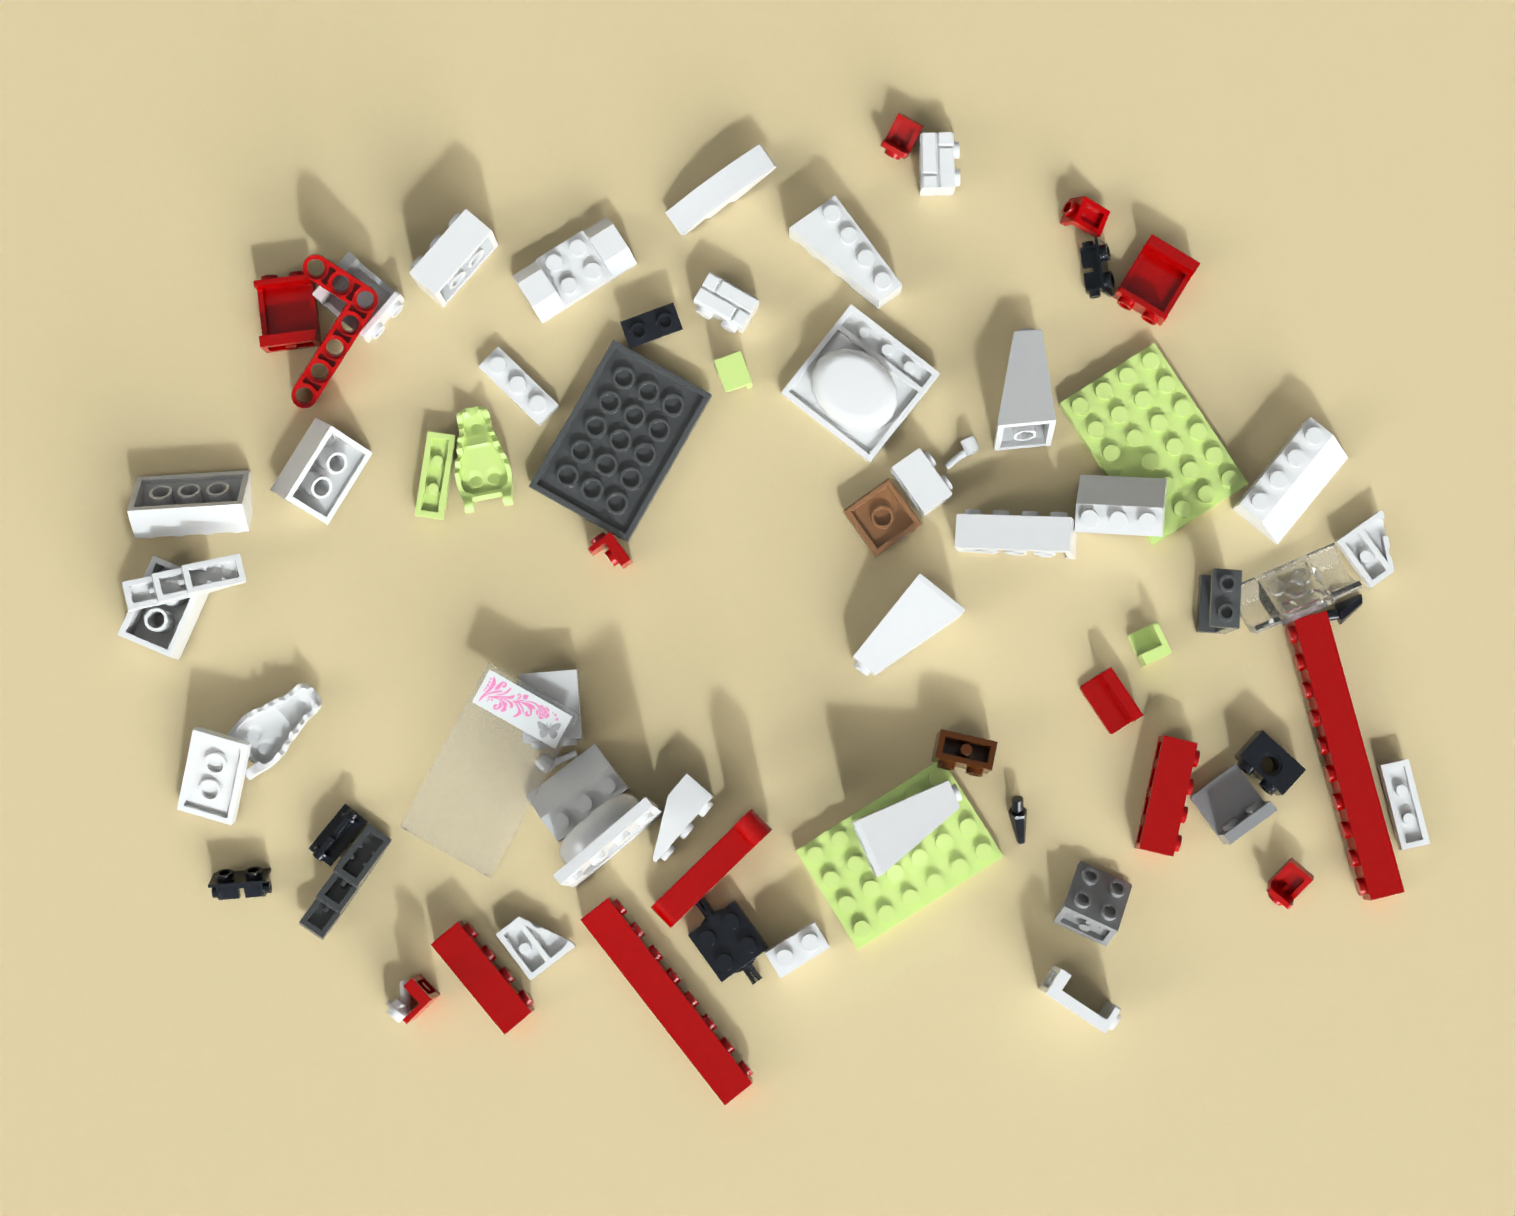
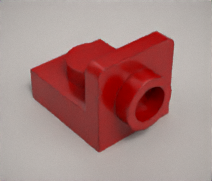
(1085, 215)
(615, 553)

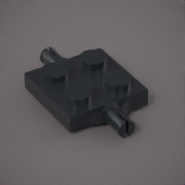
(728, 941)

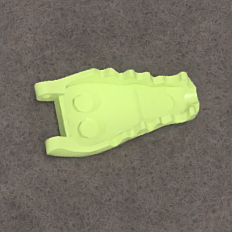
(481, 464)

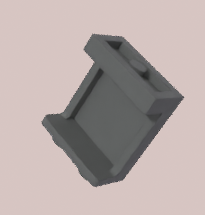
(1219, 601)

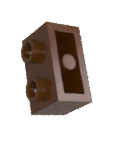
(964, 752)

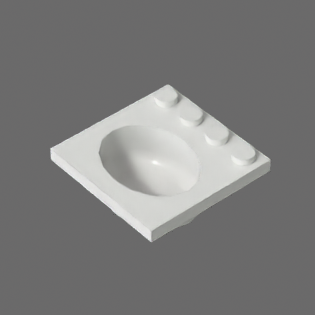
(860, 383)
(603, 835)

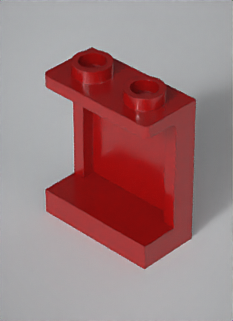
(1155, 280)
(287, 312)

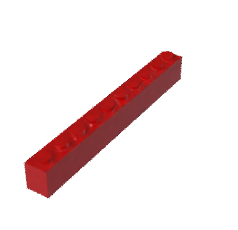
(1344, 756)

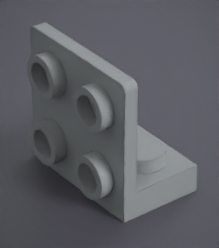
(1231, 805)
(1094, 904)

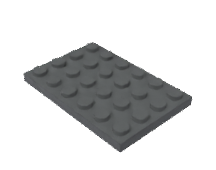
(620, 441)

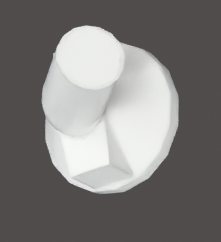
(400, 1008)

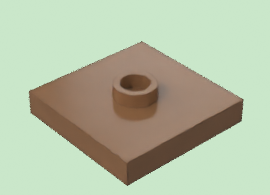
(882, 517)

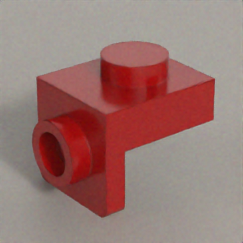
(901, 137)
(1288, 883)

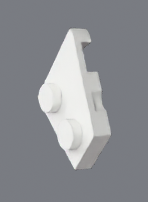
(533, 945)

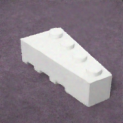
(842, 246)
(1016, 533)

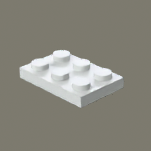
(214, 775)

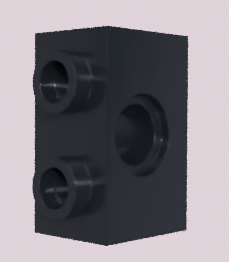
(1285, 769)

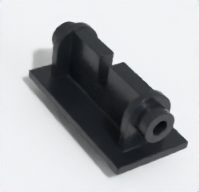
(1101, 278)
(651, 325)
(337, 835)
(227, 883)

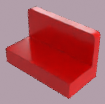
(1110, 701)
(423, 993)

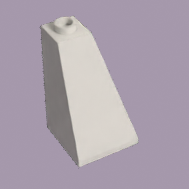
(1027, 400)
(910, 622)
(901, 826)

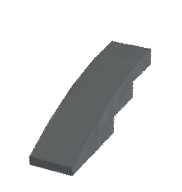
(345, 881)

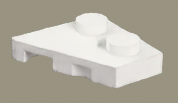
(1368, 550)

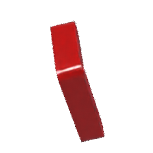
(336, 331)
(711, 868)

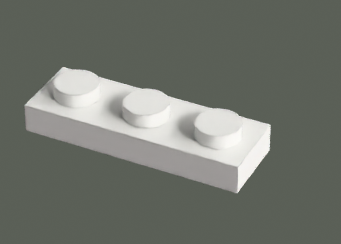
(518, 386)
(1403, 804)

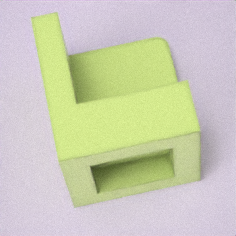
(733, 372)
(1149, 644)

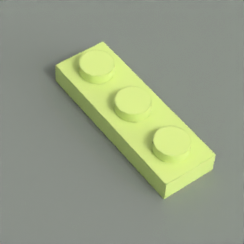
(435, 475)

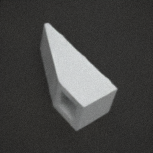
(681, 808)

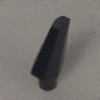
(1345, 609)
(1018, 818)

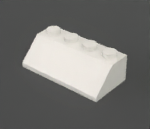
(1291, 480)
(191, 504)

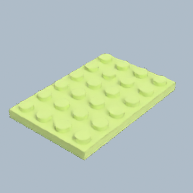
(1149, 427)
(932, 868)

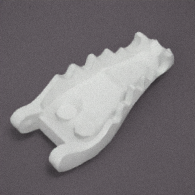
(276, 726)

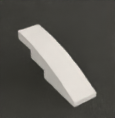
(721, 189)
(184, 582)

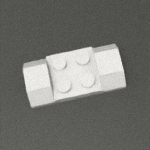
(574, 269)

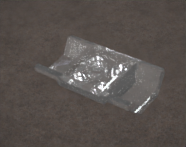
(1295, 589)

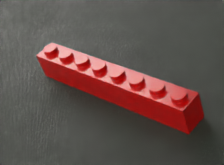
(667, 1000)

